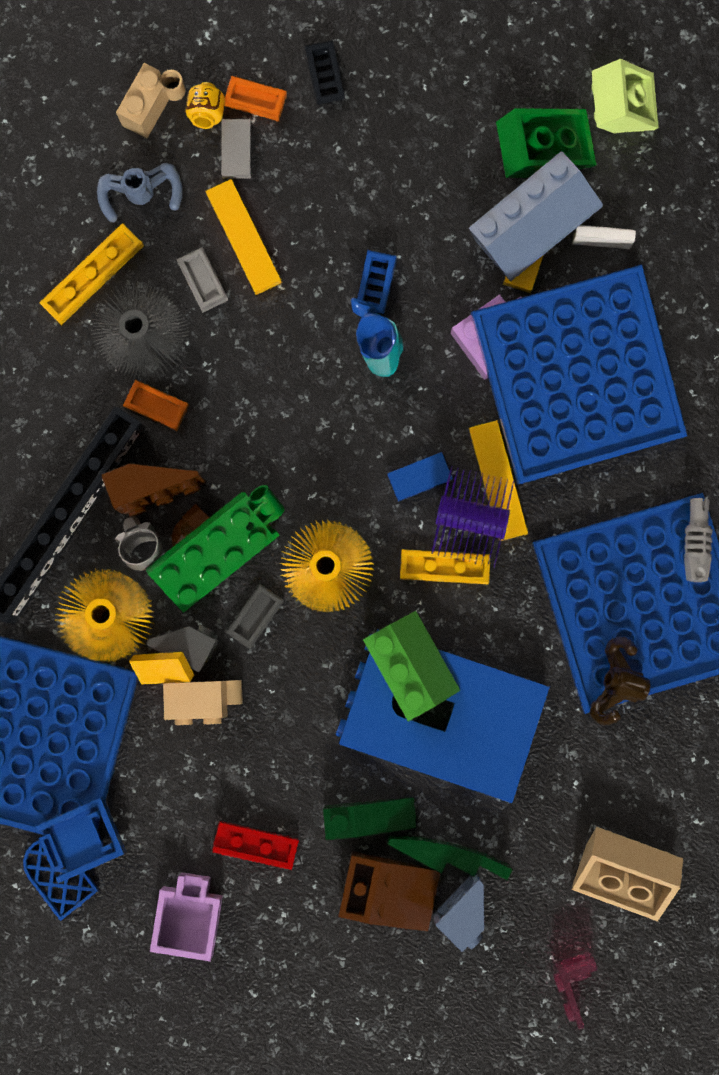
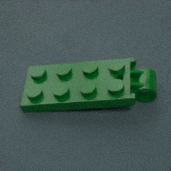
(217, 547)

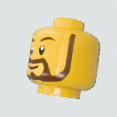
(205, 105)

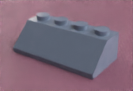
(536, 216)

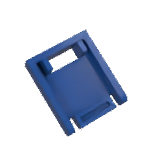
(76, 840)

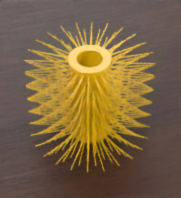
(328, 587)
(97, 604)

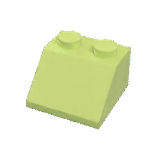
(624, 98)

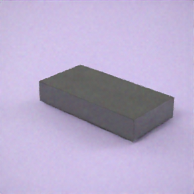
(255, 616)

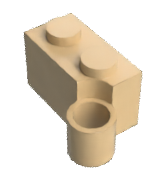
(148, 99)
(200, 700)

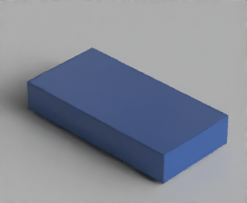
(419, 476)

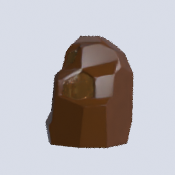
(188, 523)

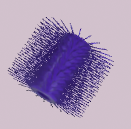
(471, 517)

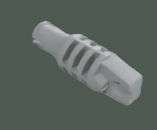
(698, 542)

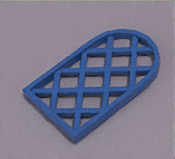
(36, 883)

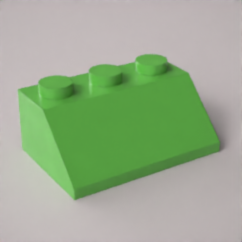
(411, 665)

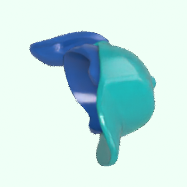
(378, 339)

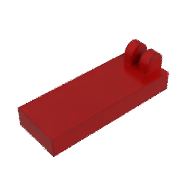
(255, 845)

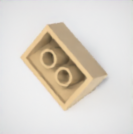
(628, 874)

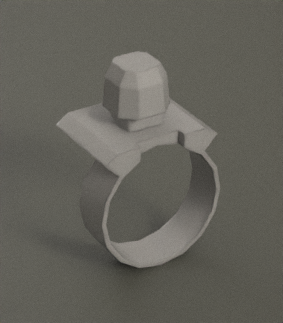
(135, 534)

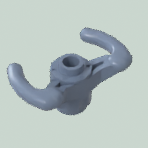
(138, 187)

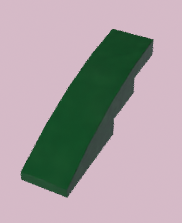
(439, 853)

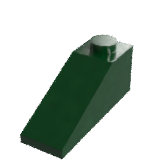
(368, 818)

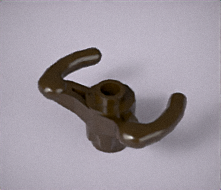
(619, 682)

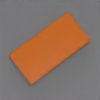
(255, 98)
(156, 405)

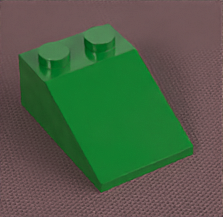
(537, 135)

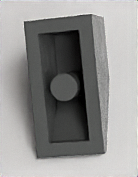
(194, 643)

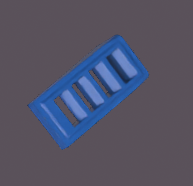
(389, 272)

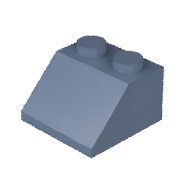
(463, 914)

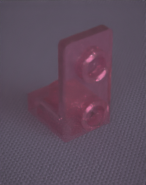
(579, 969)

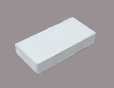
(603, 237)

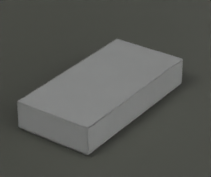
(236, 148)
(202, 279)

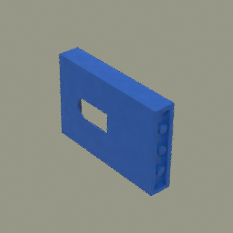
(484, 736)

